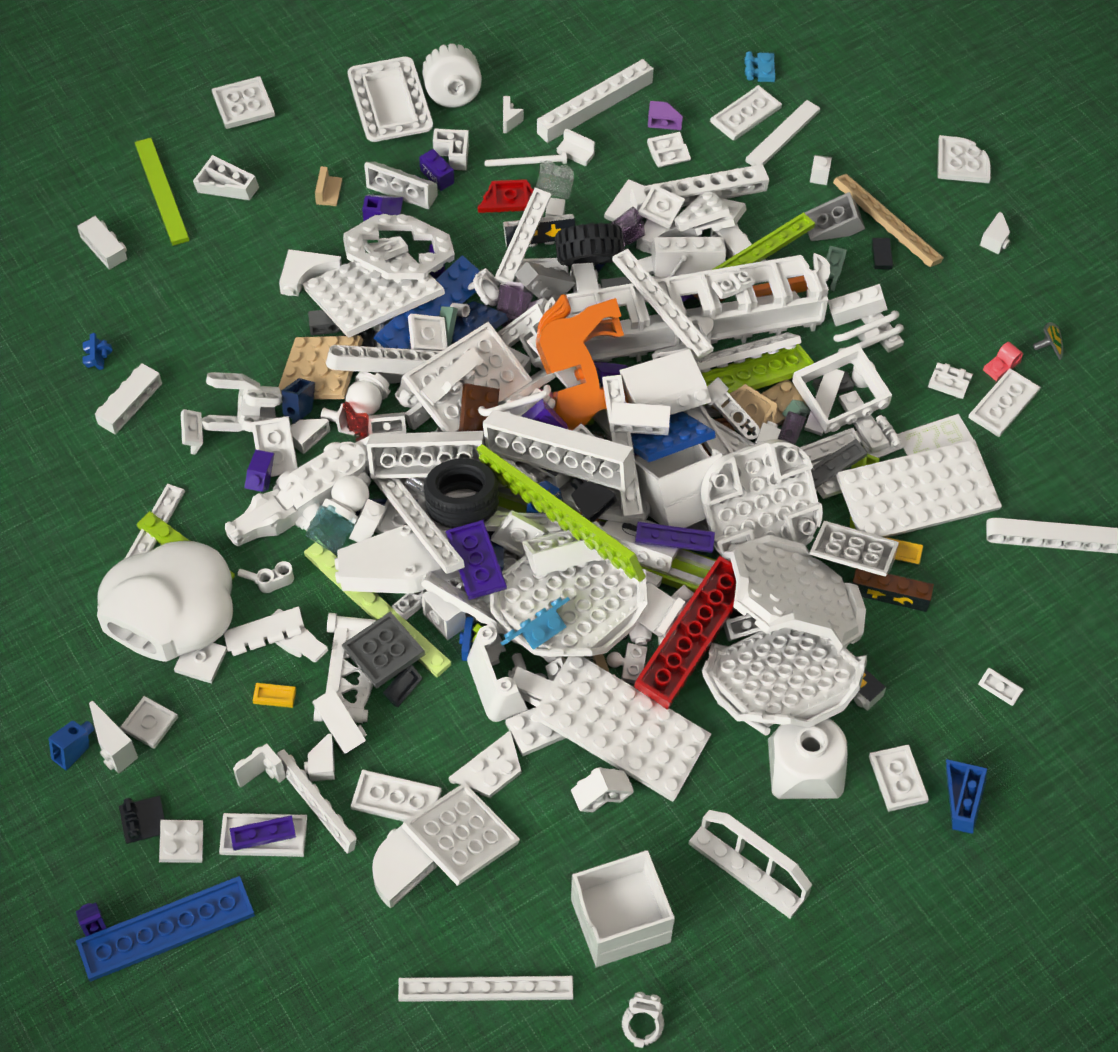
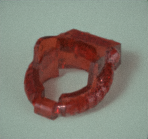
(356, 421)

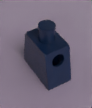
(298, 399)

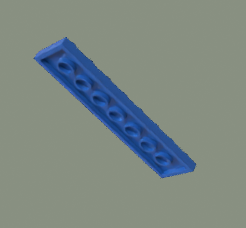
(455, 284)
(164, 928)

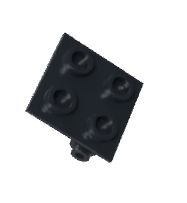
(141, 818)

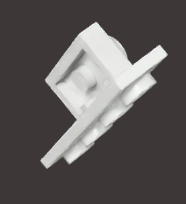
(452, 376)

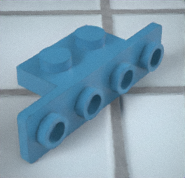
(542, 628)

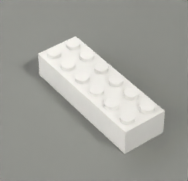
(418, 453)

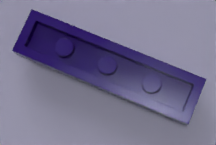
(674, 537)

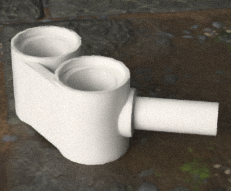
(274, 576)

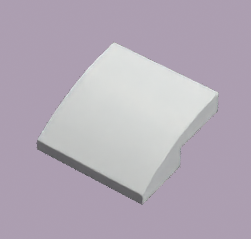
(668, 149)

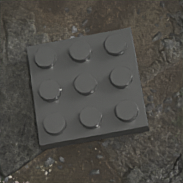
(383, 649)

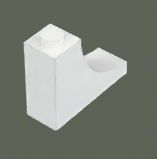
(656, 230)
(302, 267)

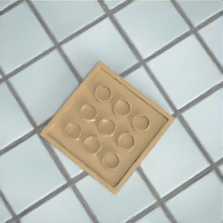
(308, 362)

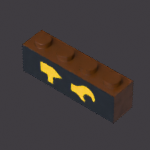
(894, 589)

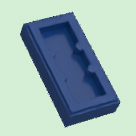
(466, 637)

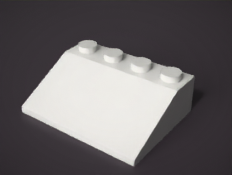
(667, 381)
(855, 548)

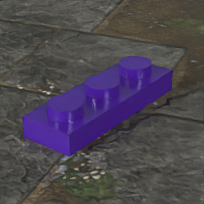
(262, 833)

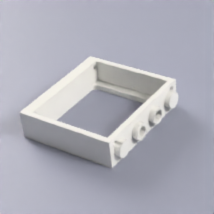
(863, 365)

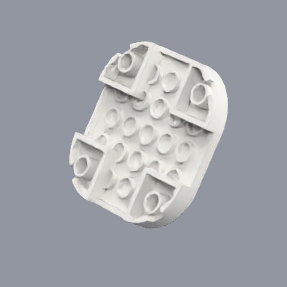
(761, 494)

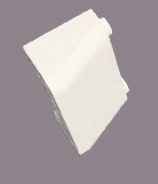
(501, 696)

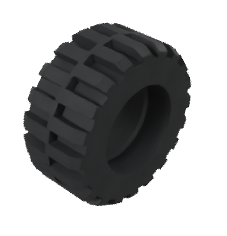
(589, 243)

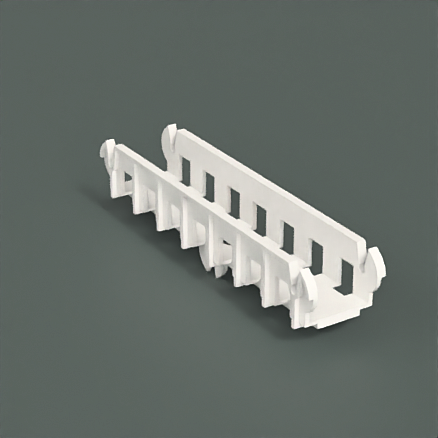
(713, 319)

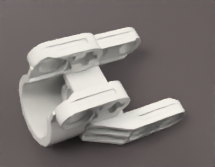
(254, 402)

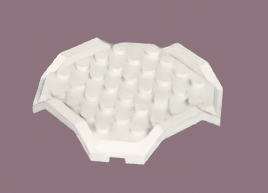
(793, 590)
(600, 609)
(783, 677)

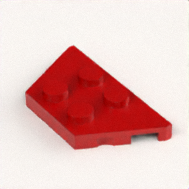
(506, 196)

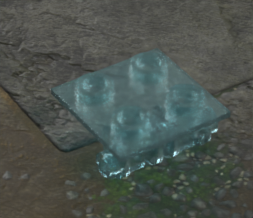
(329, 529)

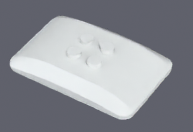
(389, 99)

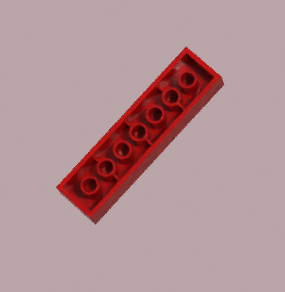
(690, 636)

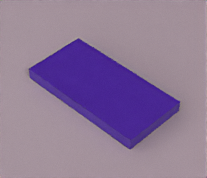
(481, 570)

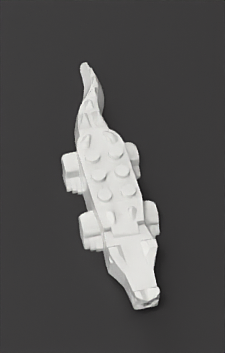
(300, 493)

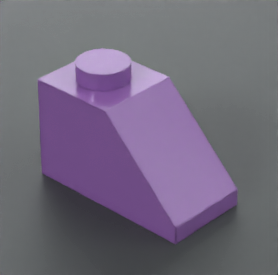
(664, 116)

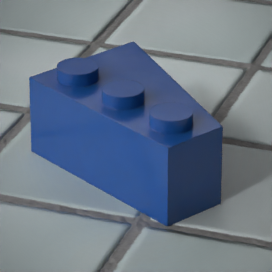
(965, 793)

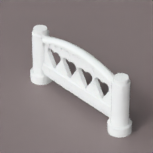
(343, 630)

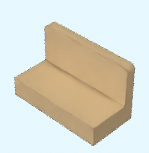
(327, 188)

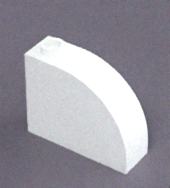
(399, 866)

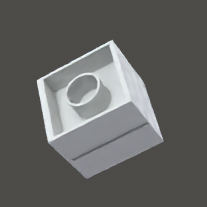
(675, 484)
(622, 908)

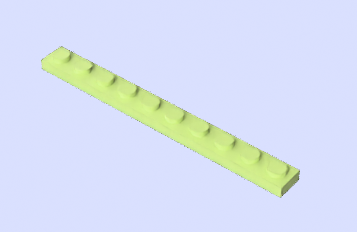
(377, 608)

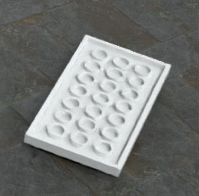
(919, 490)
(622, 726)

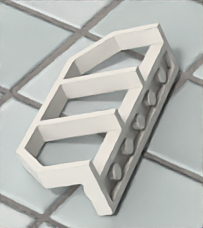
(747, 872)

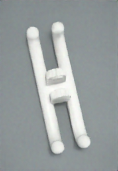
(870, 333)
(518, 406)

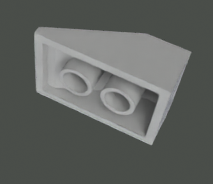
(835, 219)

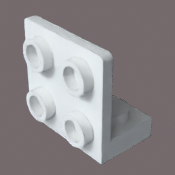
(261, 759)

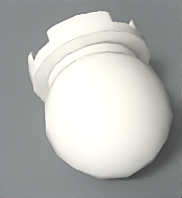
(367, 392)
(348, 497)

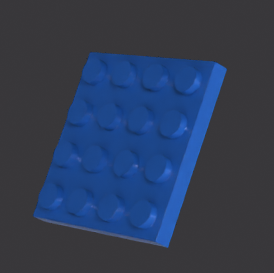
(683, 434)

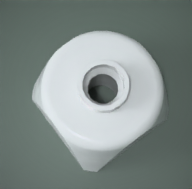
(808, 761)

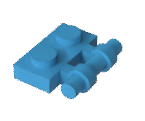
(765, 67)

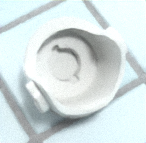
(406, 396)

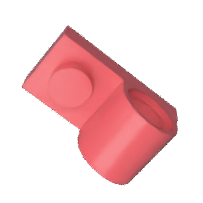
(1007, 358)

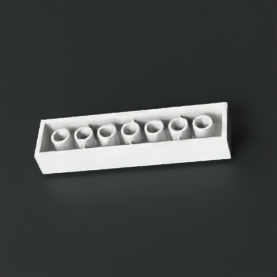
(559, 449)

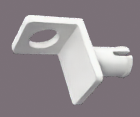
(338, 417)

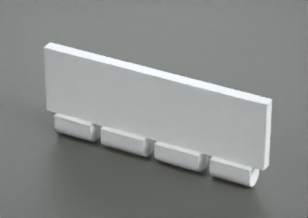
(268, 628)

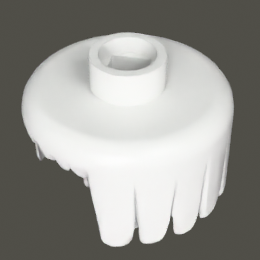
(452, 75)

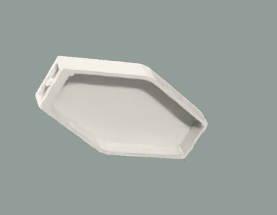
(388, 563)

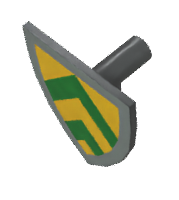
(1053, 338)

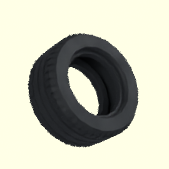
(457, 475)

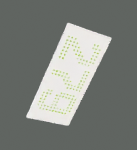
(935, 435)

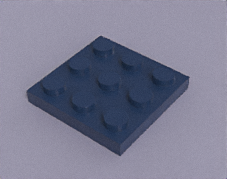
(477, 317)

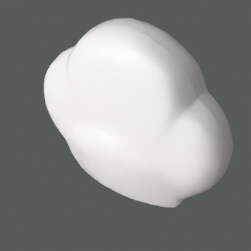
(167, 600)

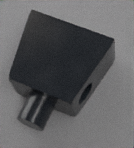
(592, 498)

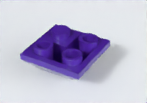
(381, 204)

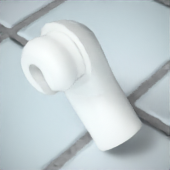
(519, 662)

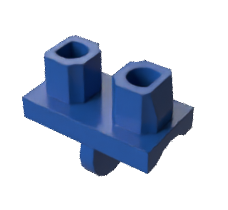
(98, 351)

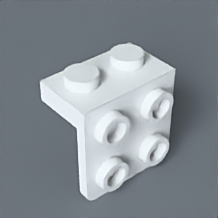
(660, 611)

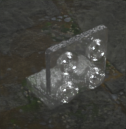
(555, 179)

